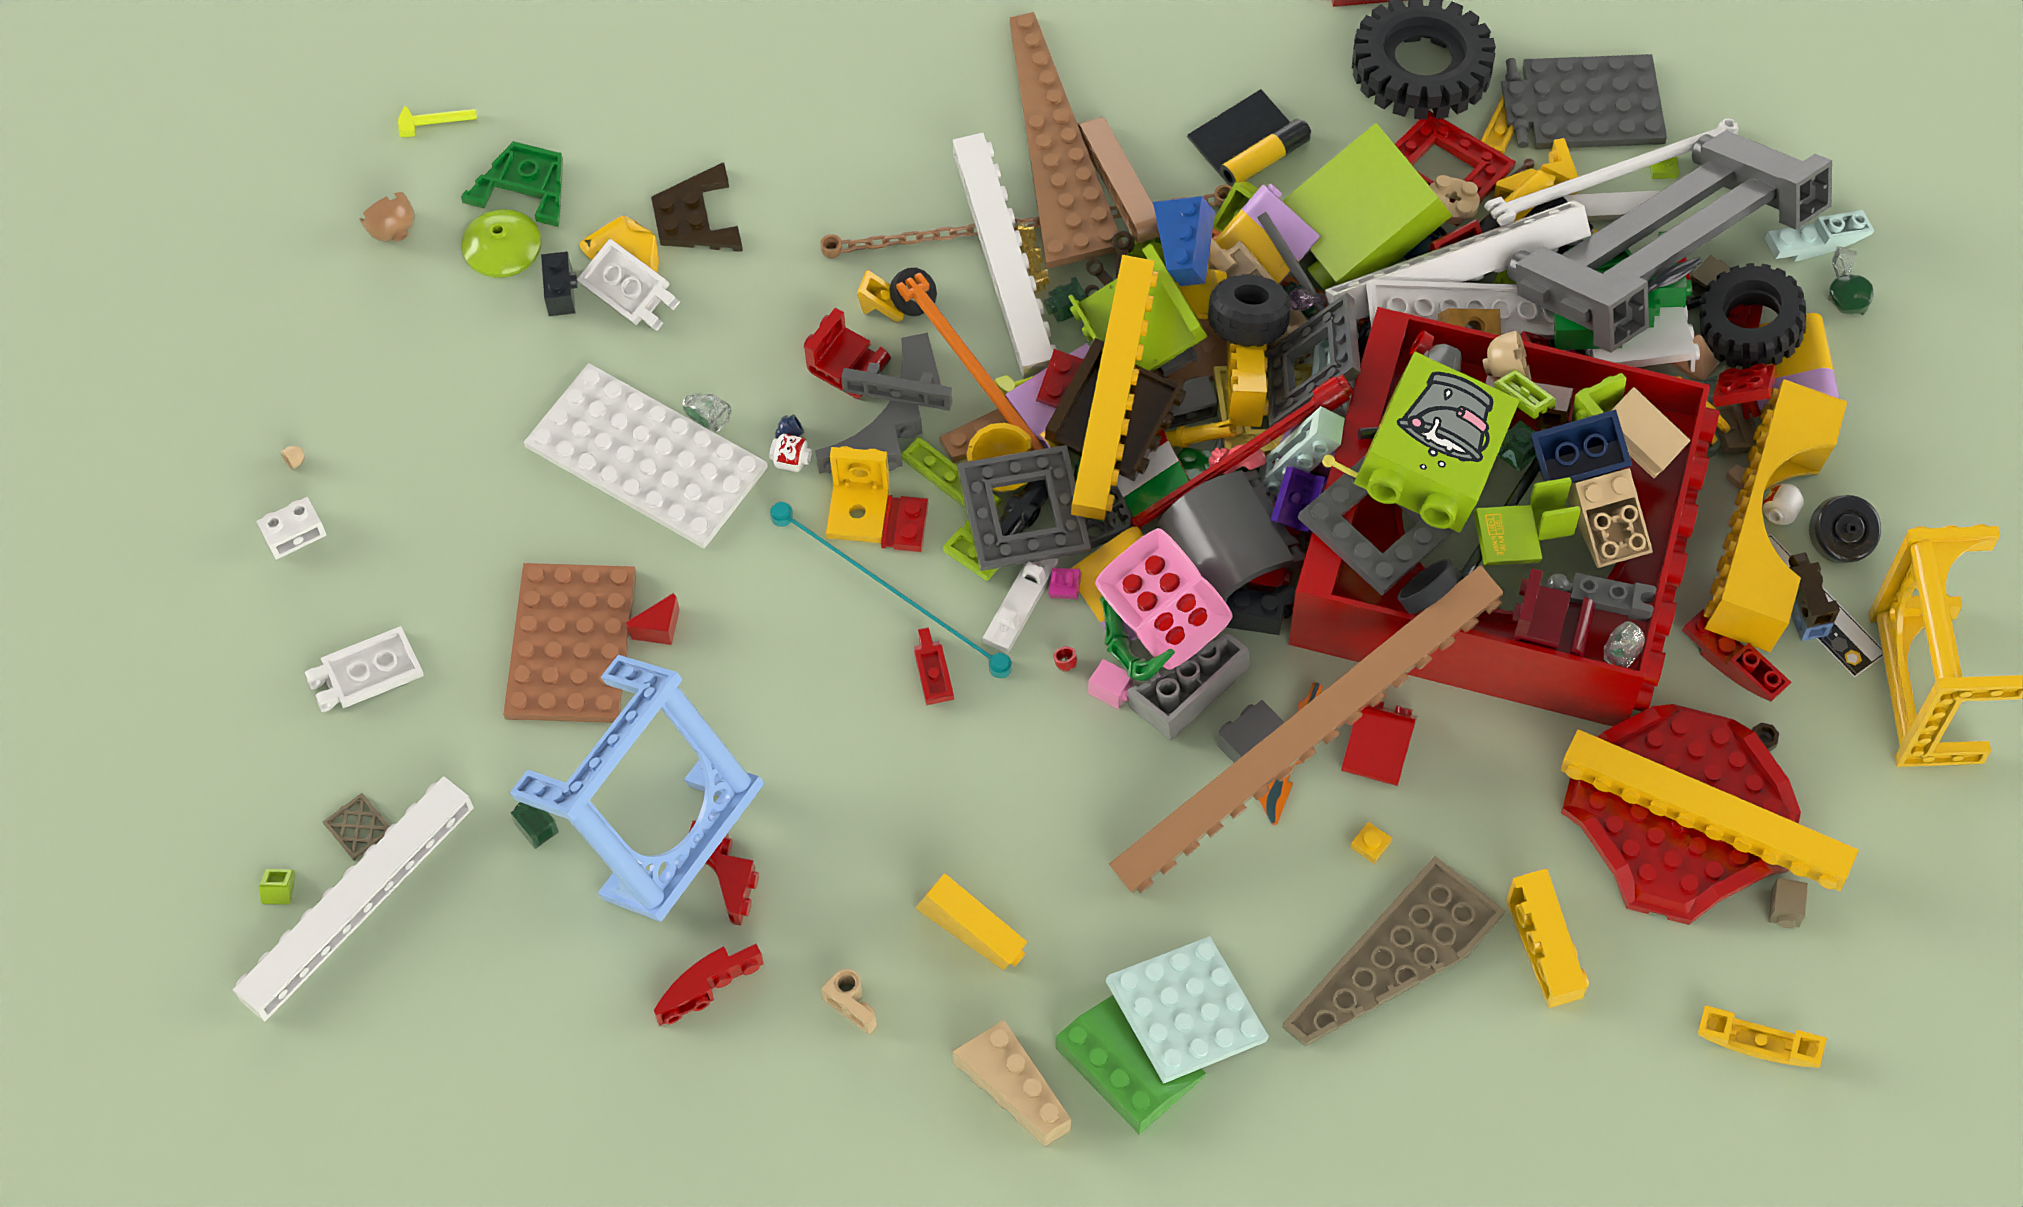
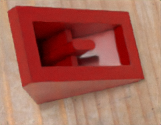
(656, 623)

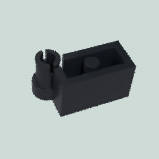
(1261, 610)

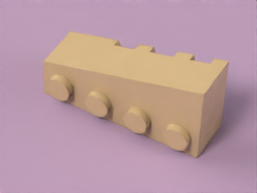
(1008, 1074)

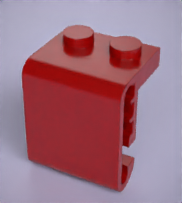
(838, 348)
(1380, 743)

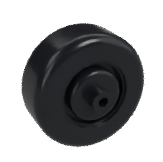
(1845, 529)

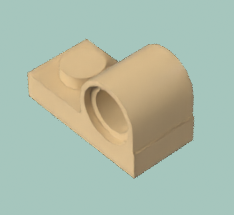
(847, 1002)

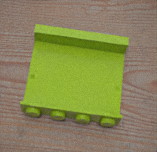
(1171, 321)

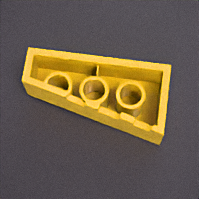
(1546, 938)

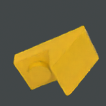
(1560, 163)
(875, 294)

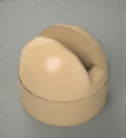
(293, 456)

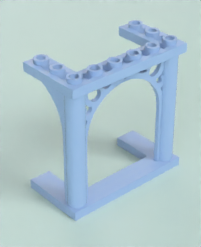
(714, 773)

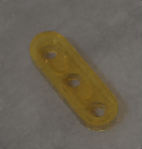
(1034, 256)

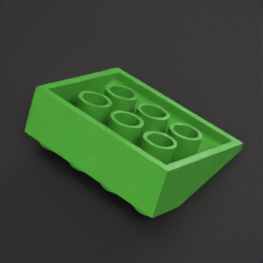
(1117, 1067)

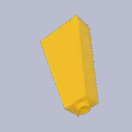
(972, 923)

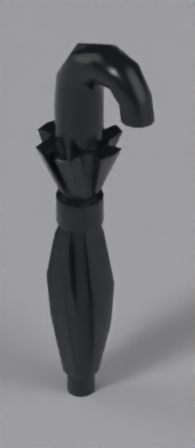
(1673, 274)

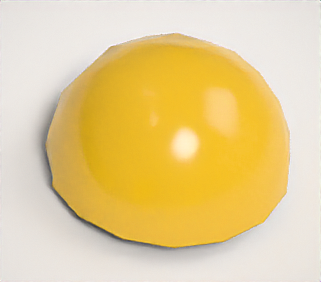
(998, 441)

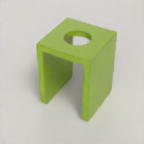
(1550, 509)

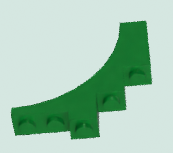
(1573, 336)

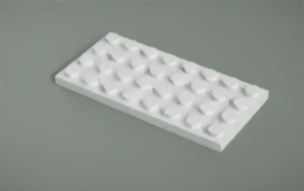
(646, 455)

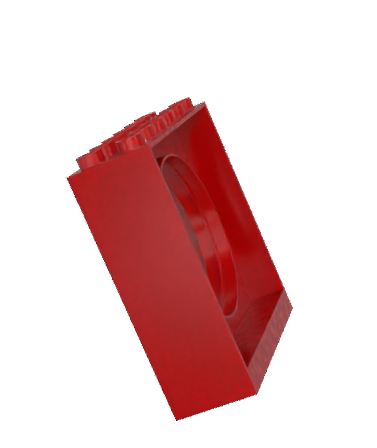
(1349, 619)

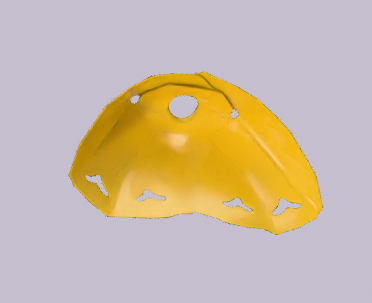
(630, 236)

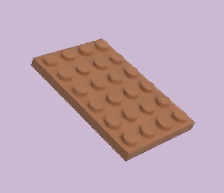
(565, 640)

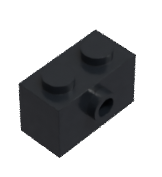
(558, 283)

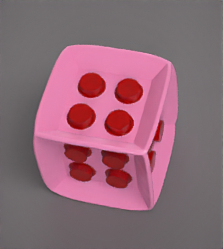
(1164, 598)

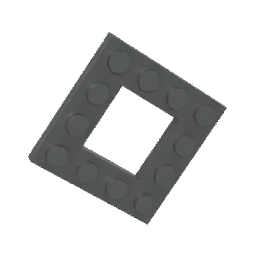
(1333, 323)
(1001, 551)
(1379, 569)

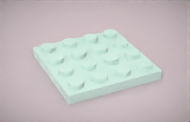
(1186, 1009)

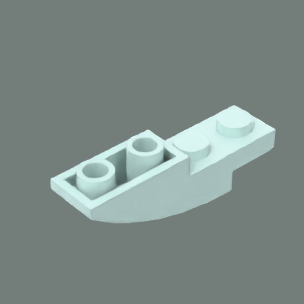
(1819, 237)

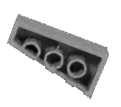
(1181, 694)

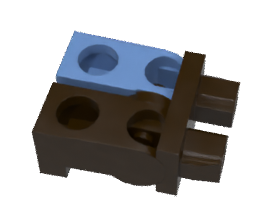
(1811, 609)

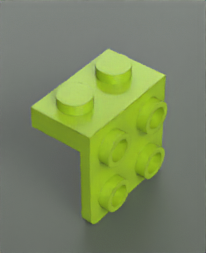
(1599, 398)

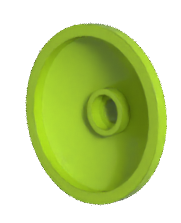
(504, 252)

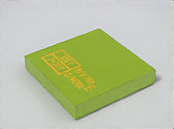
(1507, 535)

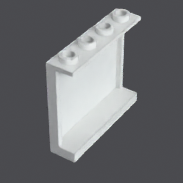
(1665, 343)

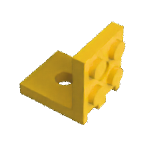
(862, 484)

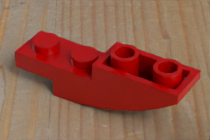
(1736, 661)
(694, 986)

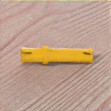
(1185, 436)

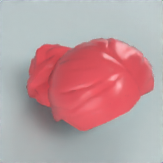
(1253, 461)

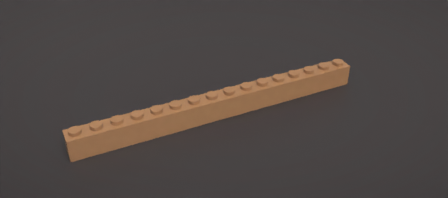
(1307, 729)

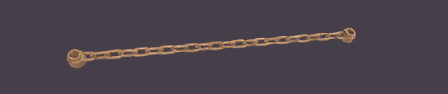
(834, 241)

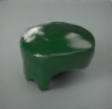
(1851, 294)

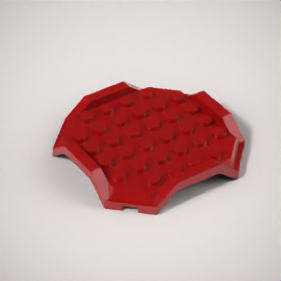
(1653, 856)

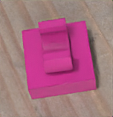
(1065, 583)

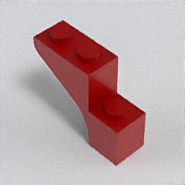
(735, 878)

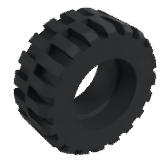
(1753, 287)

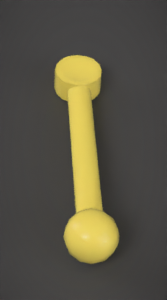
(1329, 461)

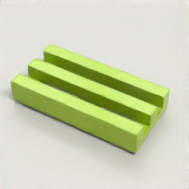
(1527, 402)

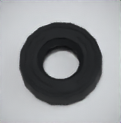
(910, 307)

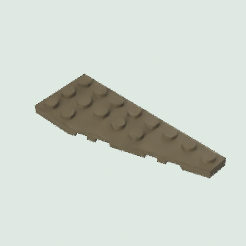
(1416, 937)

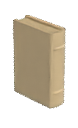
(1648, 434)

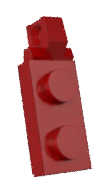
(932, 669)

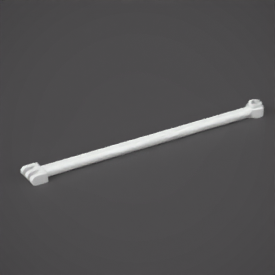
(1506, 211)

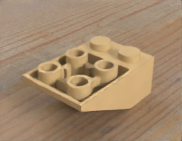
(1610, 517)

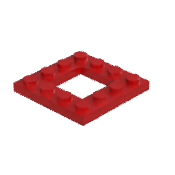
(1488, 162)

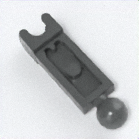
(1608, 594)

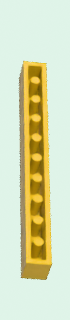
(1113, 387)
(1709, 810)

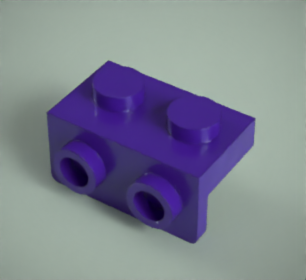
(1296, 493)

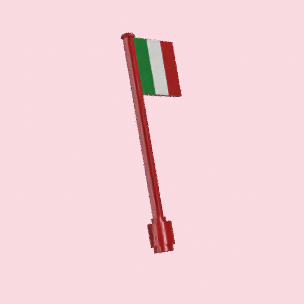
(1167, 480)

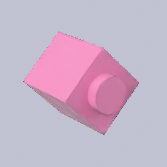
(1110, 684)

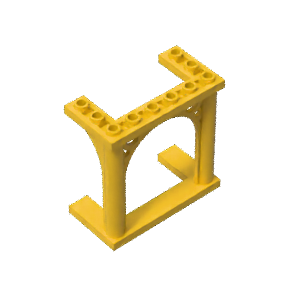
(1924, 565)

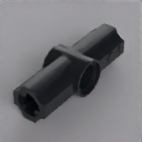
(1023, 508)

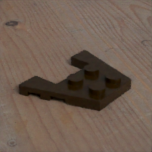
(683, 215)

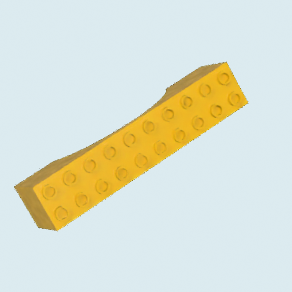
(1754, 584)

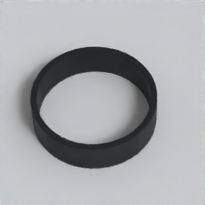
(1429, 586)

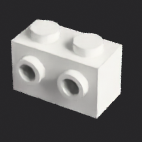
(291, 527)

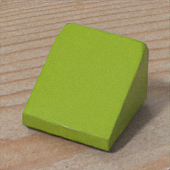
(277, 886)

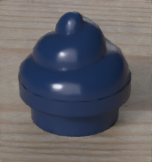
(789, 425)

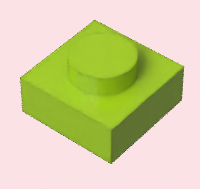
(1666, 169)

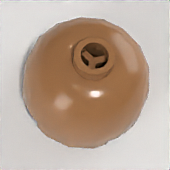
(389, 218)

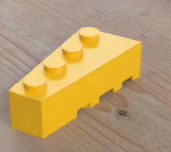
(1247, 384)

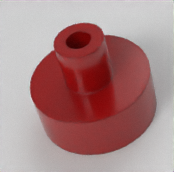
(1422, 343)

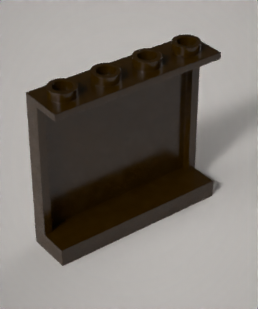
(1150, 413)

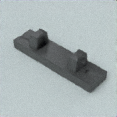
(897, 389)

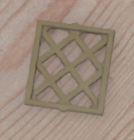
(344, 810)

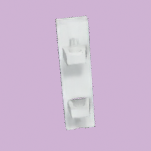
(1019, 604)

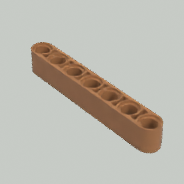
(1120, 179)

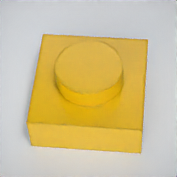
(1371, 842)

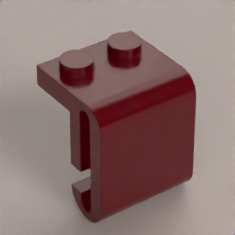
(1550, 619)

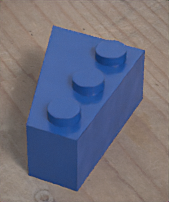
(1185, 237)

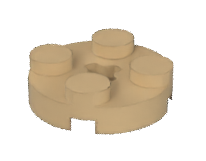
(1463, 192)

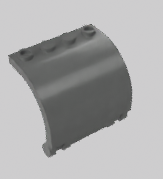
(1230, 532)

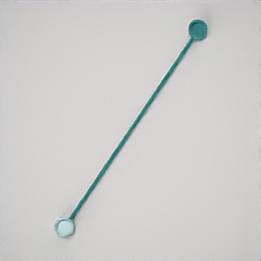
(999, 664)

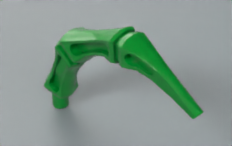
(1120, 647)

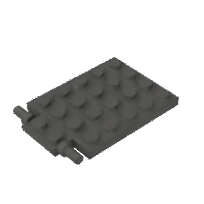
(1585, 101)

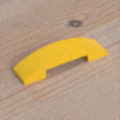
(1761, 1041)

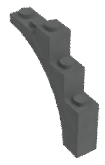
(898, 418)

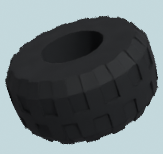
(1249, 310)

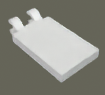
(627, 284)
(365, 670)

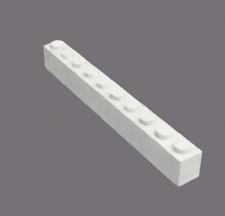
(1003, 254)
(1478, 254)
(353, 898)

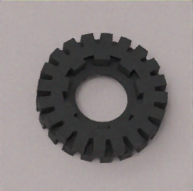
(1453, 88)

